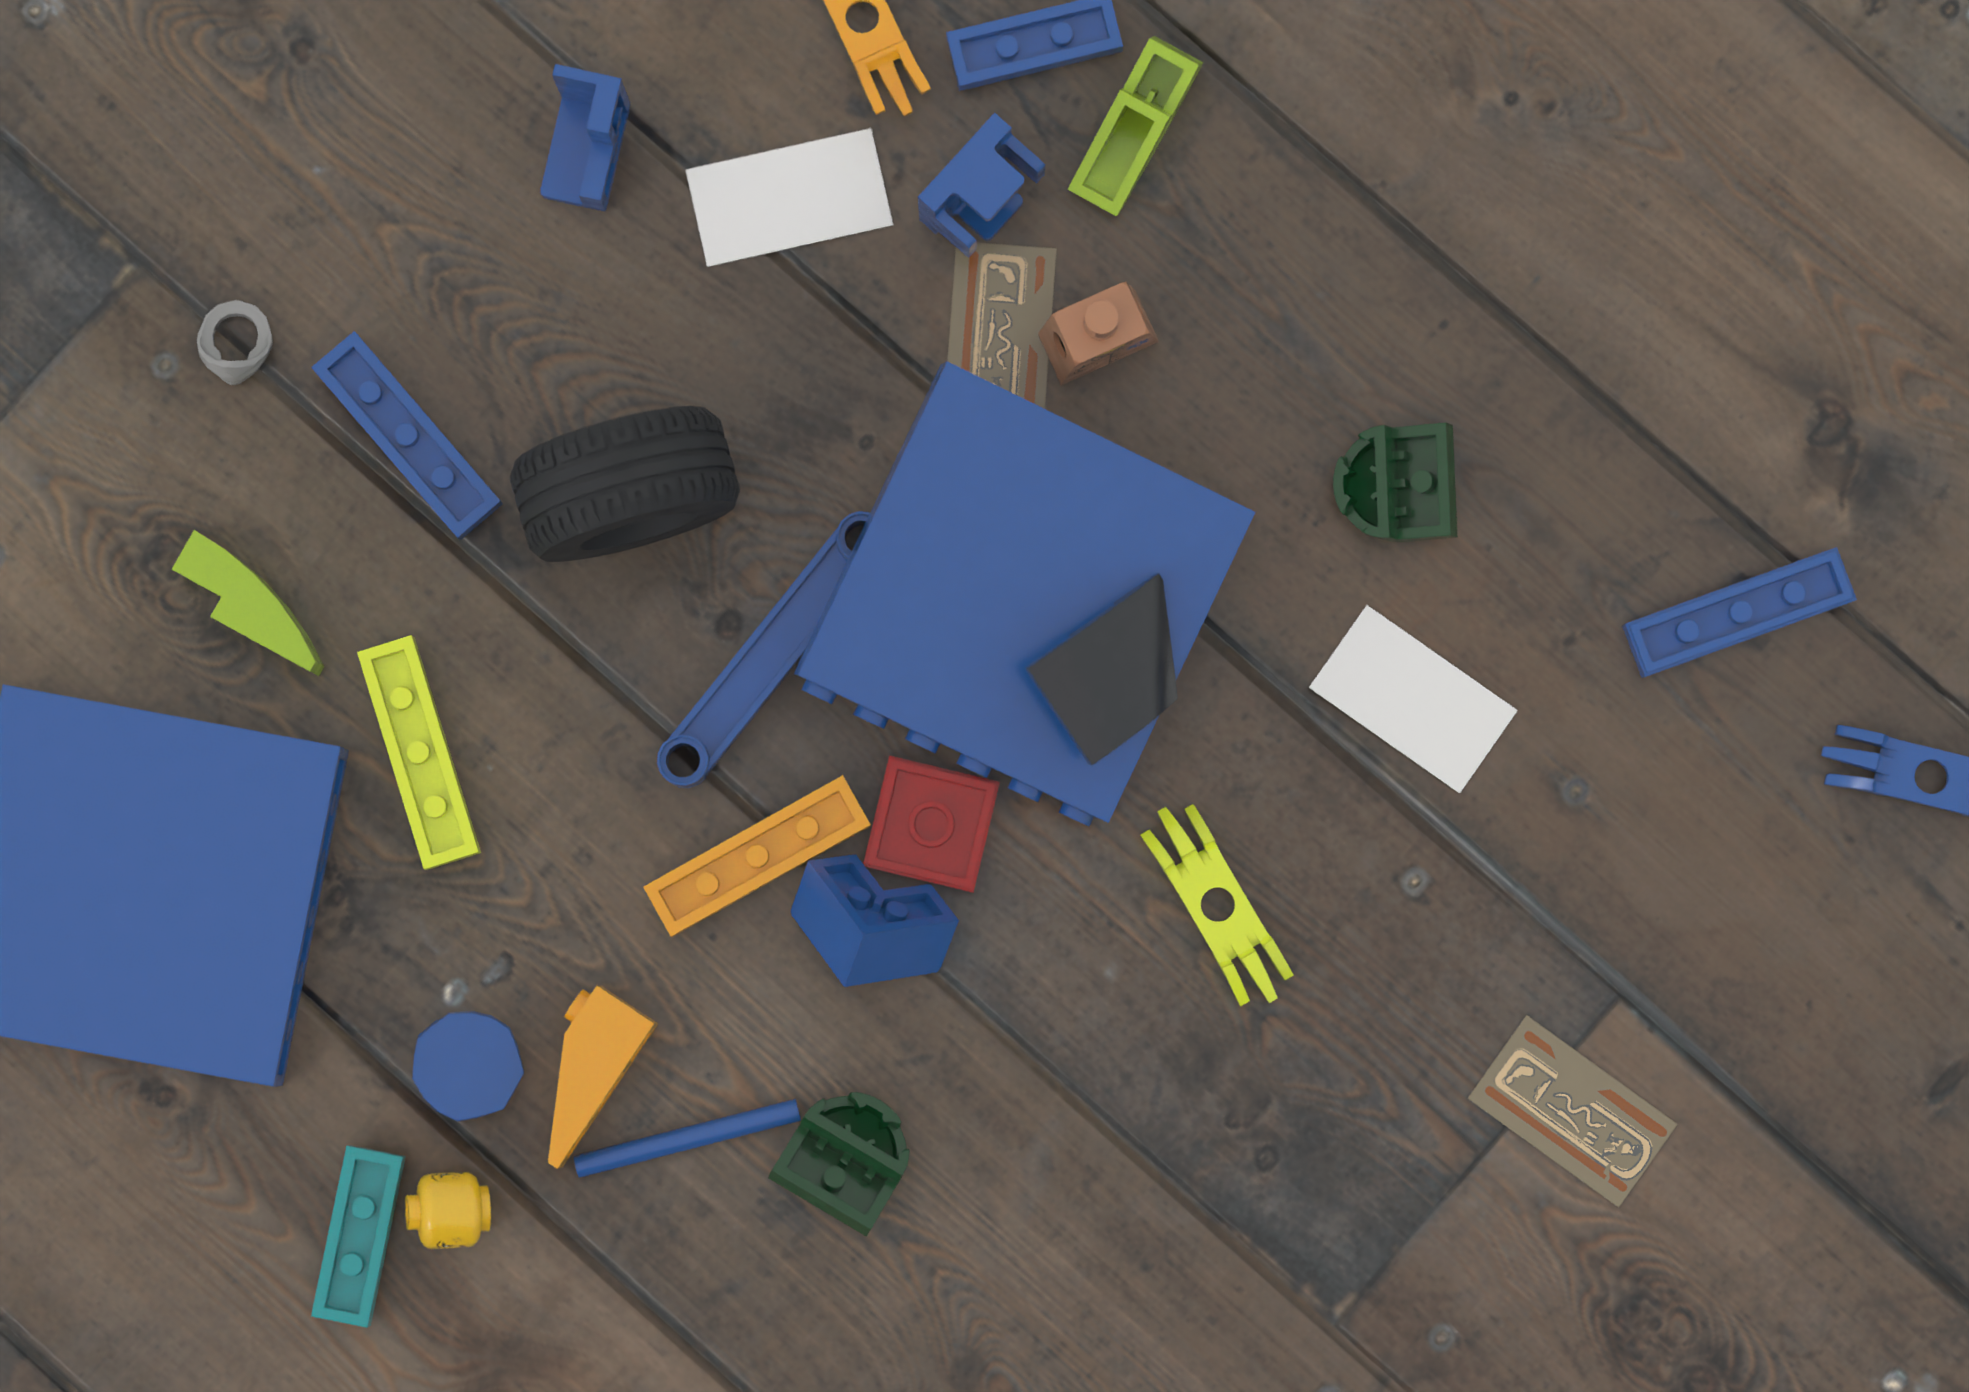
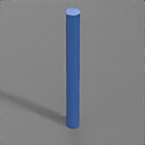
(687, 1138)

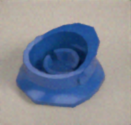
(467, 1065)

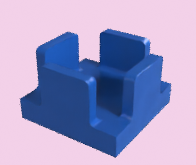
(979, 186)

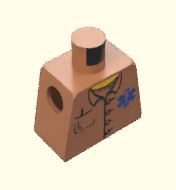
(1096, 332)

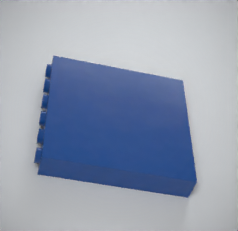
(987, 556)
(158, 882)

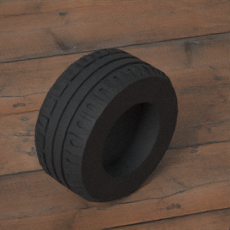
(624, 483)

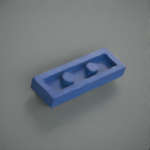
(1033, 42)

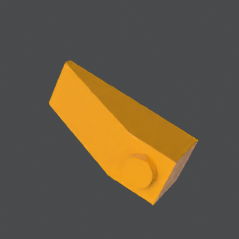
(594, 1058)

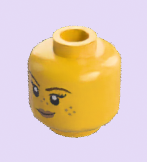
(449, 1210)

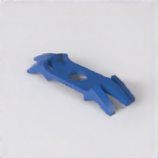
(1896, 770)

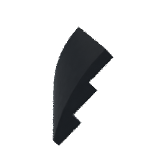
(1112, 672)

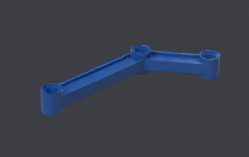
(760, 662)

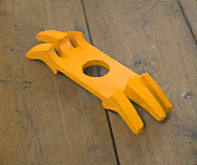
(878, 51)

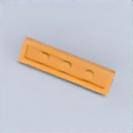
(757, 856)

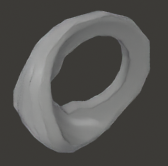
(234, 371)

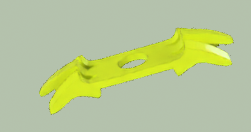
(1225, 938)

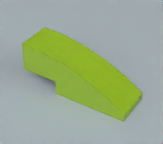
(1135, 125)
(246, 601)

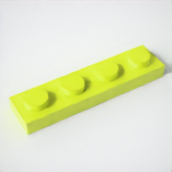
(419, 752)

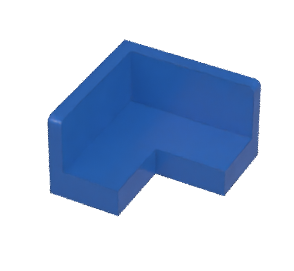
(585, 138)
(870, 930)

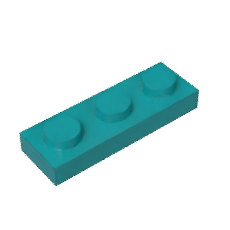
(358, 1236)

